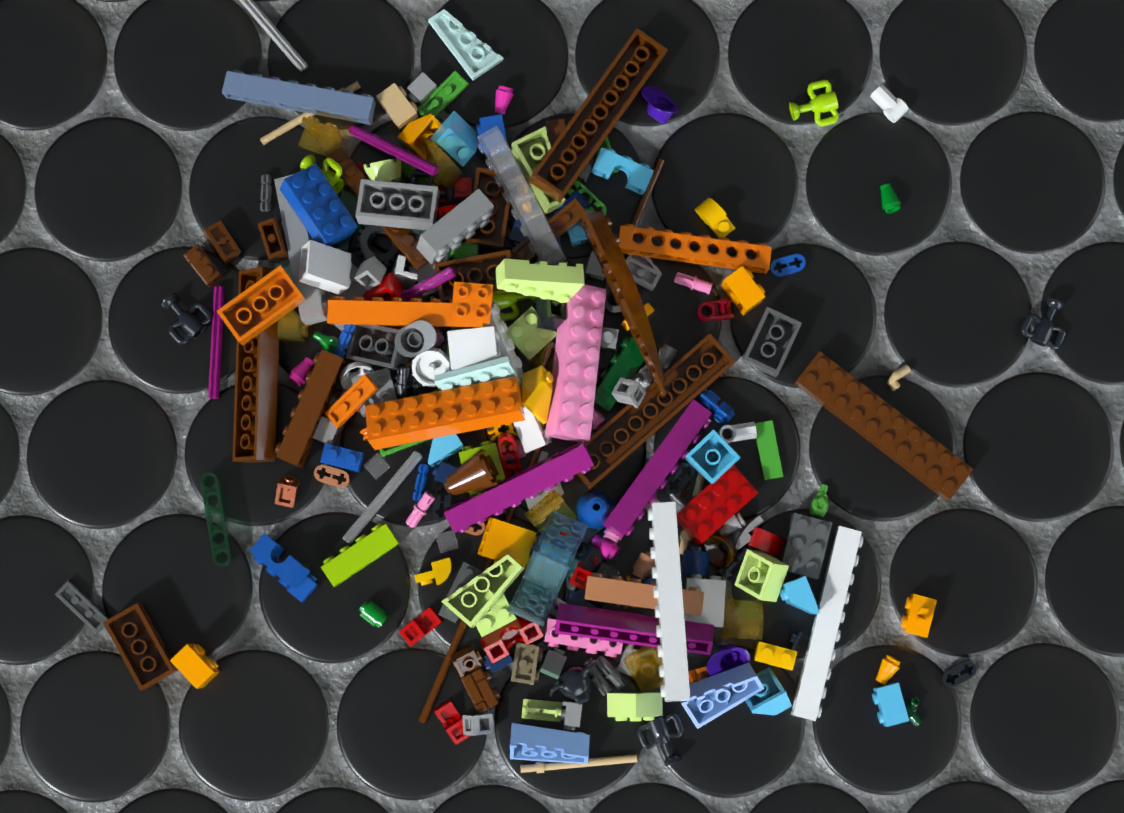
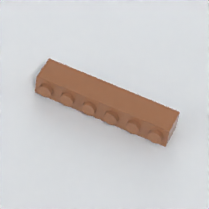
(636, 593)

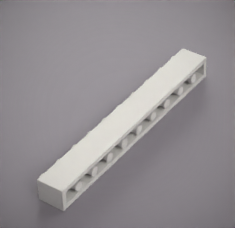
(670, 602)
(826, 623)

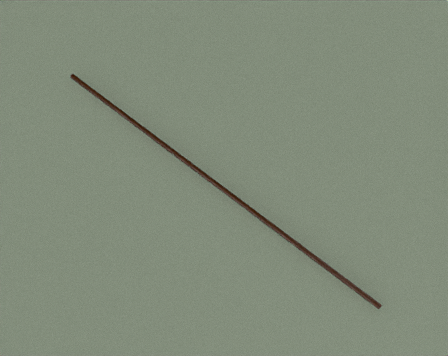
(511, 511)

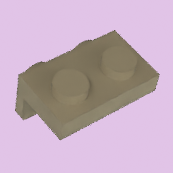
(525, 663)

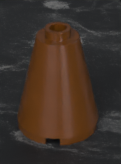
(473, 475)

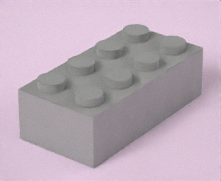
(397, 204)
(455, 227)

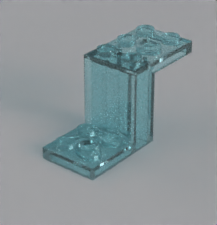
(547, 568)

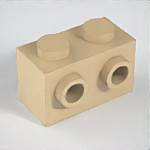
(397, 106)

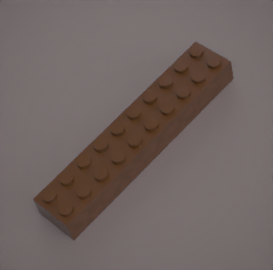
(598, 115)
(256, 388)
(636, 425)
(883, 426)

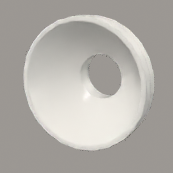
(346, 376)

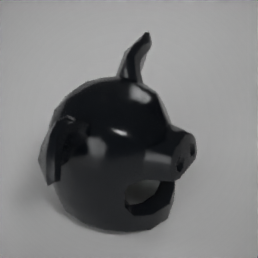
(574, 683)

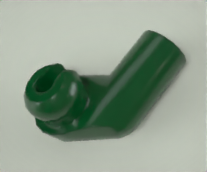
(911, 708)

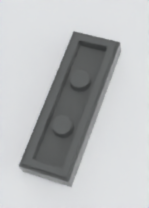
(82, 606)

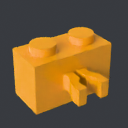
(918, 615)

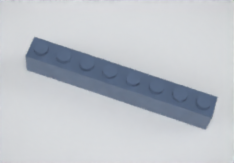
(299, 97)

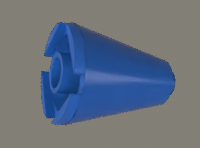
(590, 517)

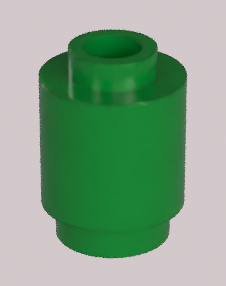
(373, 614)

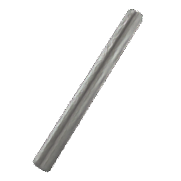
(274, 33)
(382, 497)

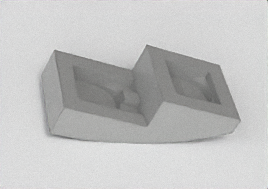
(744, 536)

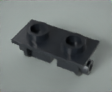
(731, 571)

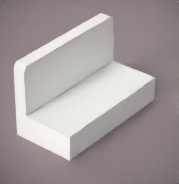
(405, 278)

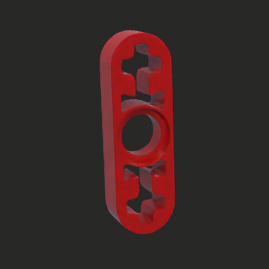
(512, 451)

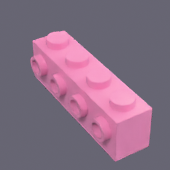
(574, 642)

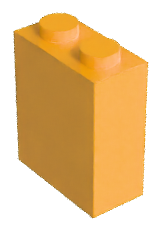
(504, 539)

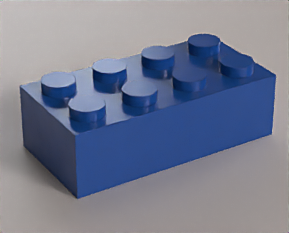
(318, 206)

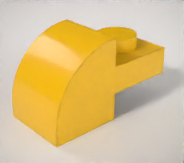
(715, 218)
(441, 572)

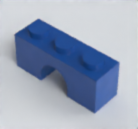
(290, 571)

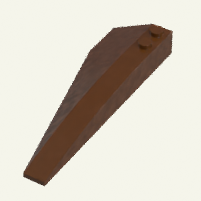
(624, 289)

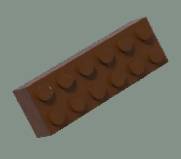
(311, 407)

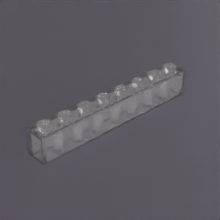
(521, 197)

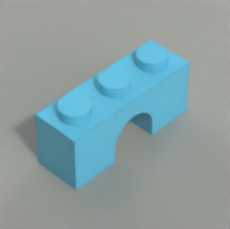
(637, 174)

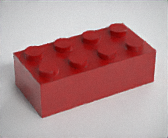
(715, 505)

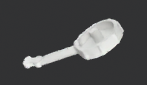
(429, 364)

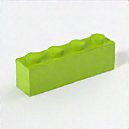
(360, 554)

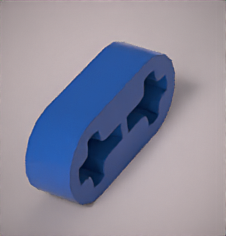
(788, 269)

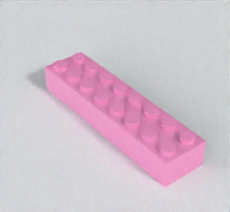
(576, 366)

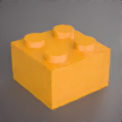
(743, 290)
(195, 665)

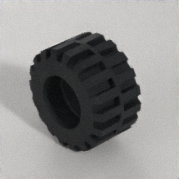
(363, 246)

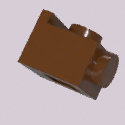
(461, 657)

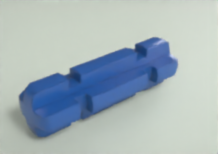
(344, 340)
(421, 481)

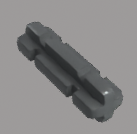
(266, 191)

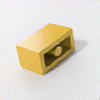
(774, 655)

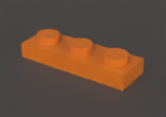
(351, 401)

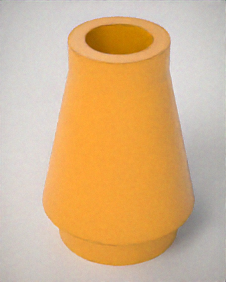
(887, 669)

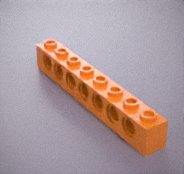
(684, 254)

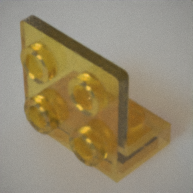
(320, 137)
(542, 510)

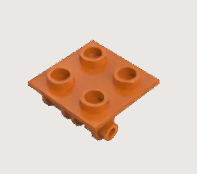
(472, 302)

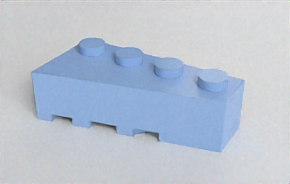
(721, 693)
(548, 745)

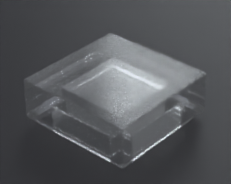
(376, 466)
(447, 541)

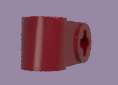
(719, 310)

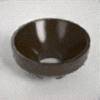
(719, 556)

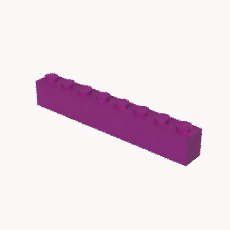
(657, 469)
(519, 487)
(626, 627)

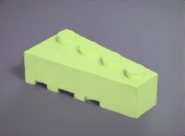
(529, 153)
(540, 279)
(481, 593)

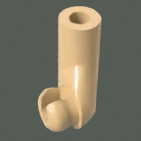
(896, 375)

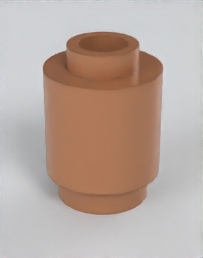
(643, 565)

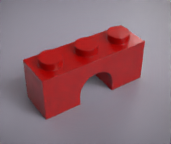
(498, 642)

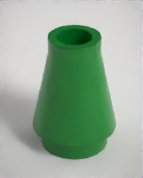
(890, 201)

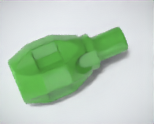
(820, 503)

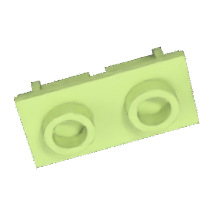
(541, 710)

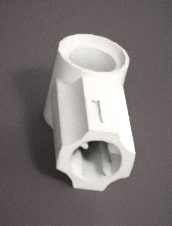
(892, 107)
(739, 432)

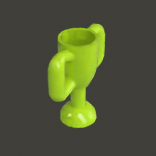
(818, 104)
(333, 179)
(508, 300)

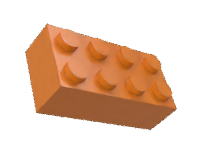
(261, 305)

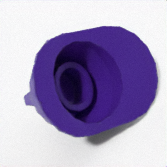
(659, 104)
(727, 658)

